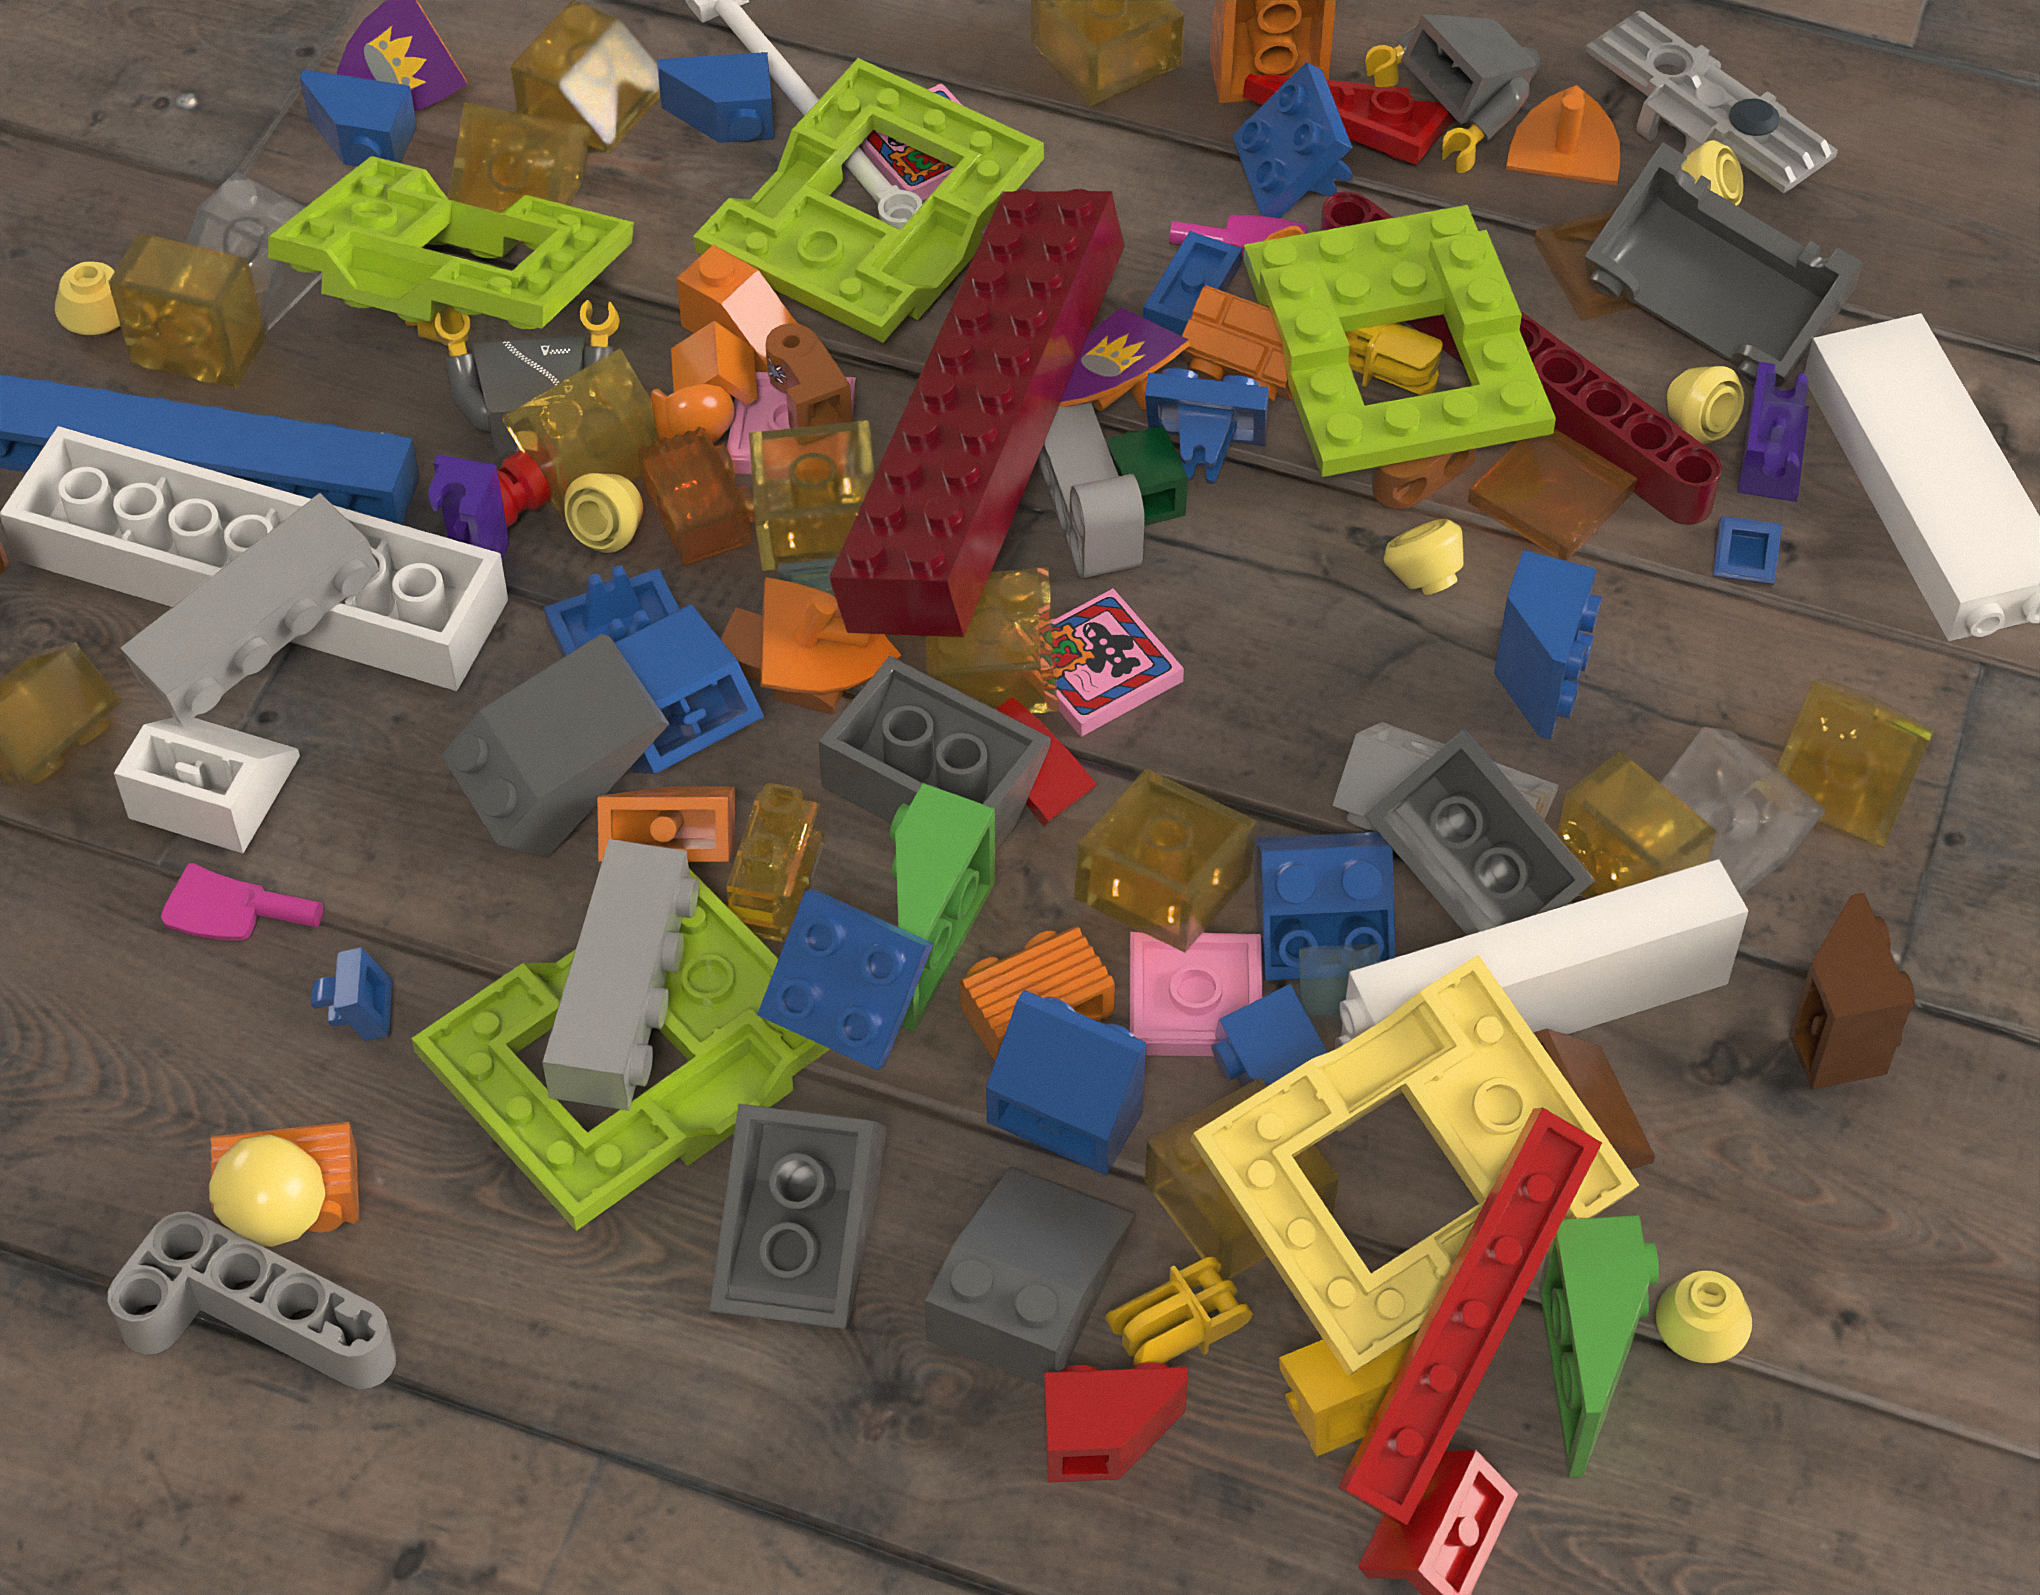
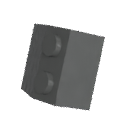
(554, 746)
(796, 1215)
(1025, 1276)

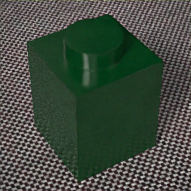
(1157, 469)

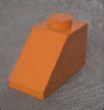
(734, 296)
(672, 817)

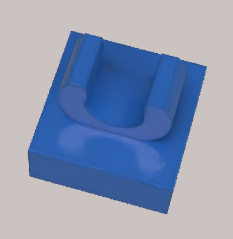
(357, 995)

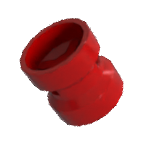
(522, 486)

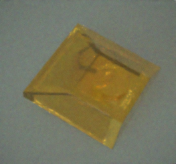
(1854, 758)

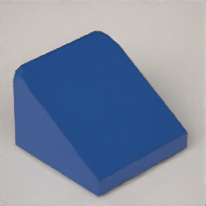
(1746, 550)

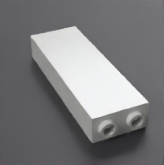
(1931, 473)
(1582, 958)

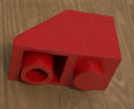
(1108, 1418)

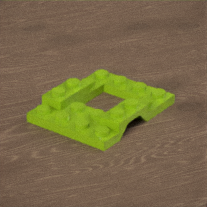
(379, 216)
(852, 261)
(1390, 275)
(708, 1018)

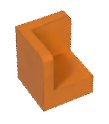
(716, 359)

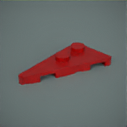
(1373, 115)

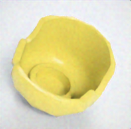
(267, 1190)

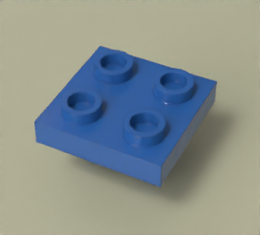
(1294, 143)
(1207, 415)
(609, 608)
(845, 979)

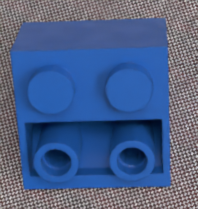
(1545, 637)
(692, 684)
(1322, 895)
(1067, 1082)

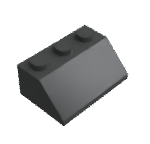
(922, 731)
(1477, 840)

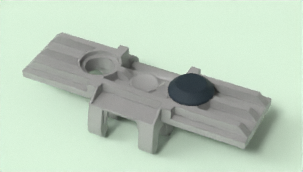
(1709, 102)

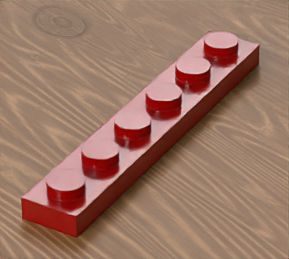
(1470, 1316)

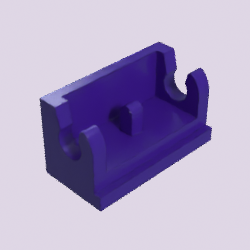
(1774, 437)
(470, 502)

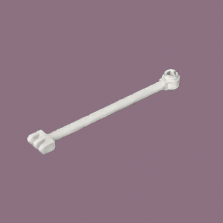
(893, 204)

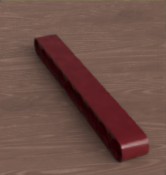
(1589, 406)

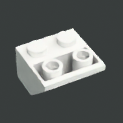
(203, 780)

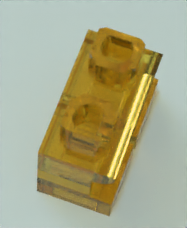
(775, 861)

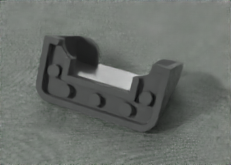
(1718, 270)

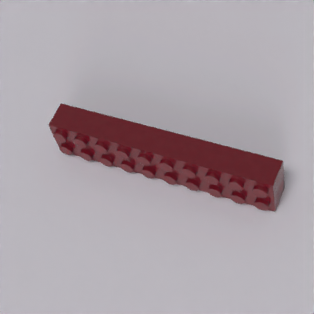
(978, 416)

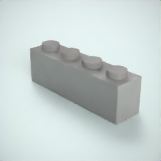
(251, 609)
(620, 975)

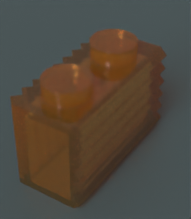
(696, 495)

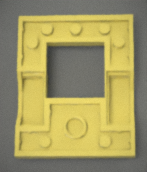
(1471, 1080)

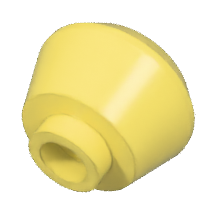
(1720, 166)
(86, 301)
(1706, 402)
(603, 511)
(1427, 556)
(1704, 1317)

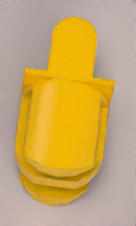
(1396, 356)
(1174, 1319)

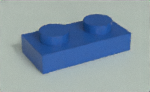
(1196, 264)

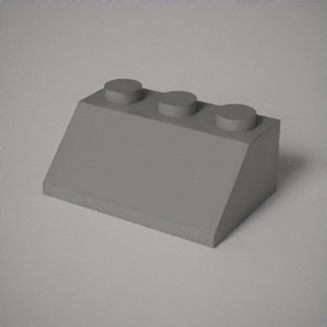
(1388, 755)

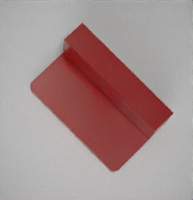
(1448, 1531)

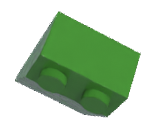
(942, 879)
(1591, 1308)

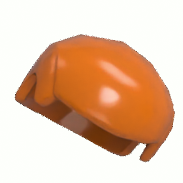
(693, 407)

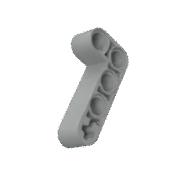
(1093, 504)
(260, 1310)

